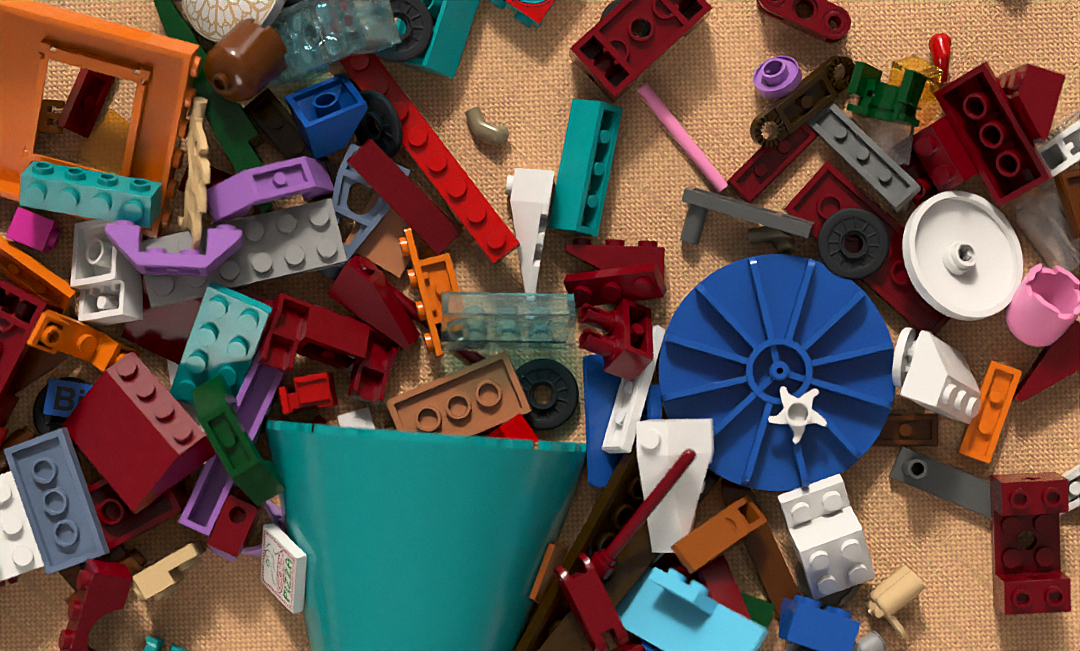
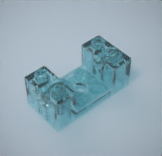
(330, 31)

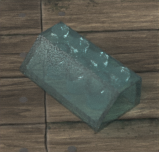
(507, 322)

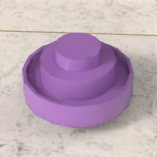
(777, 77)

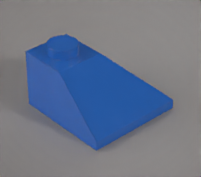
(327, 114)

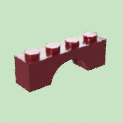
(101, 589)

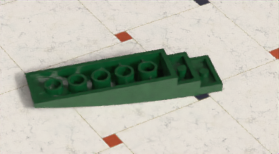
(226, 117)

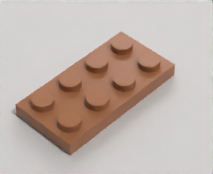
(463, 400)

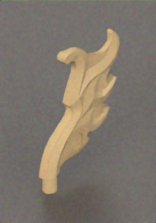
(199, 174)

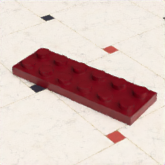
(831, 192)

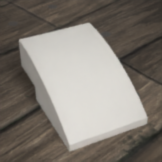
(105, 278)

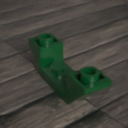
(232, 443)

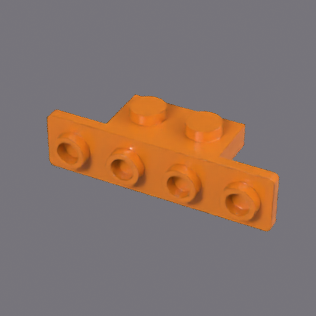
(431, 278)

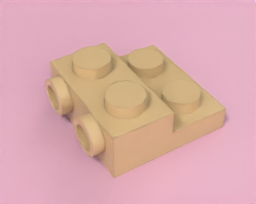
(164, 575)

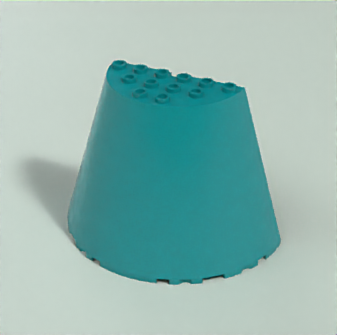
(420, 532)

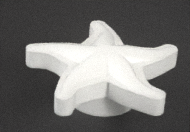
(797, 412)

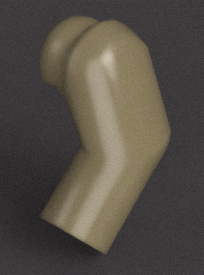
(486, 131)
(782, 240)

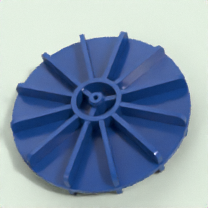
(773, 327)

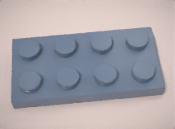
(56, 500)

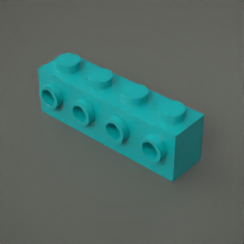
(585, 167)
(90, 193)

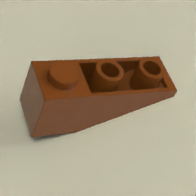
(719, 534)

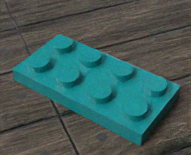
(221, 341)

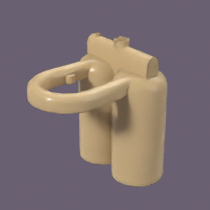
(893, 595)

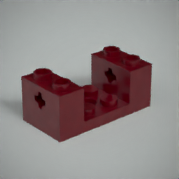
(617, 57)
(18, 318)
(1028, 577)

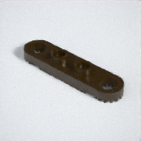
(803, 103)

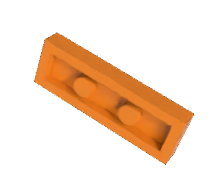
(34, 276)
(996, 397)

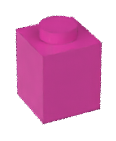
(34, 230)

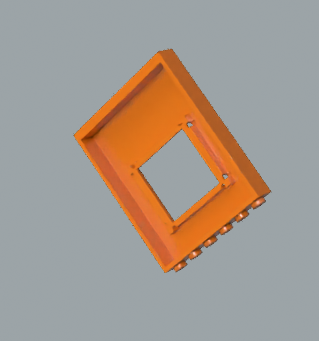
(105, 47)

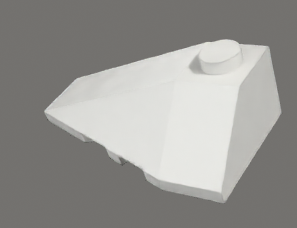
(530, 208)
(658, 448)

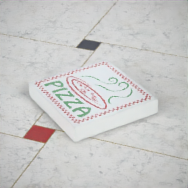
(283, 568)

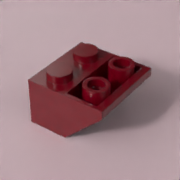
(938, 160)

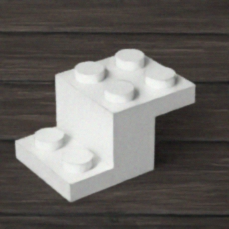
(826, 536)

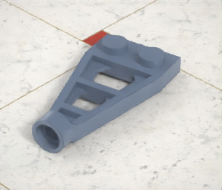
(368, 222)

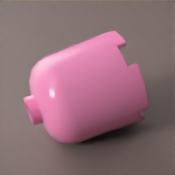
(1043, 306)

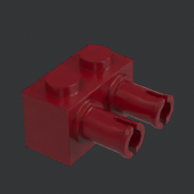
(625, 337)

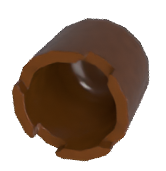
(245, 61)

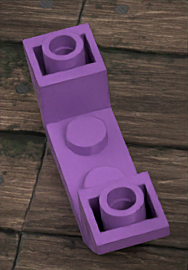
(268, 183)
(220, 246)

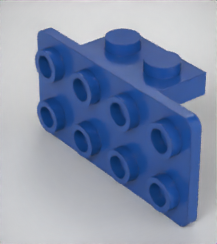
(599, 399)

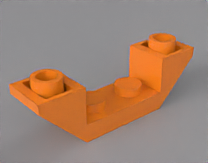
(78, 339)

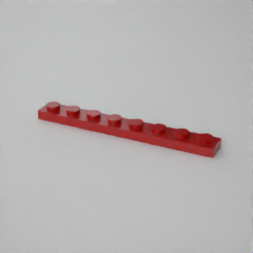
(436, 160)

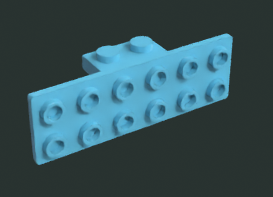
(683, 616)

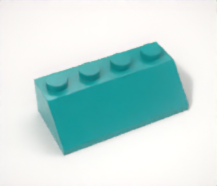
(450, 31)

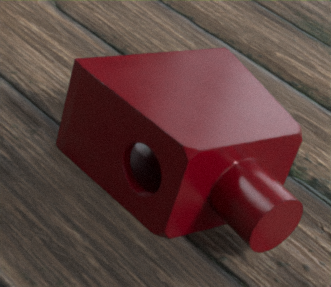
(233, 526)

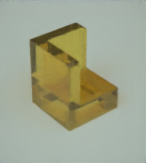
(917, 64)

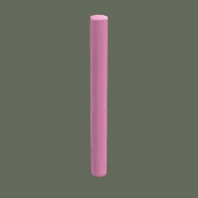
(682, 138)

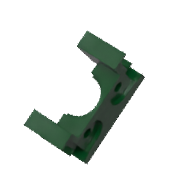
(884, 100)

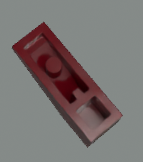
(372, 298)
(1052, 364)

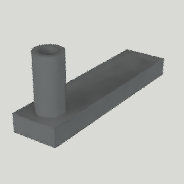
(865, 157)
(702, 200)
(942, 481)

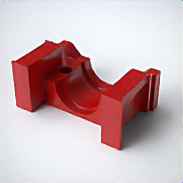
(311, 393)

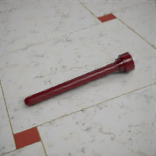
(606, 559)

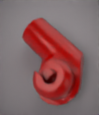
(940, 53)

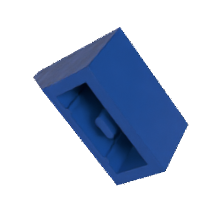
(817, 628)

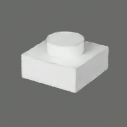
(359, 419)

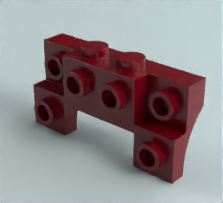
(330, 339)

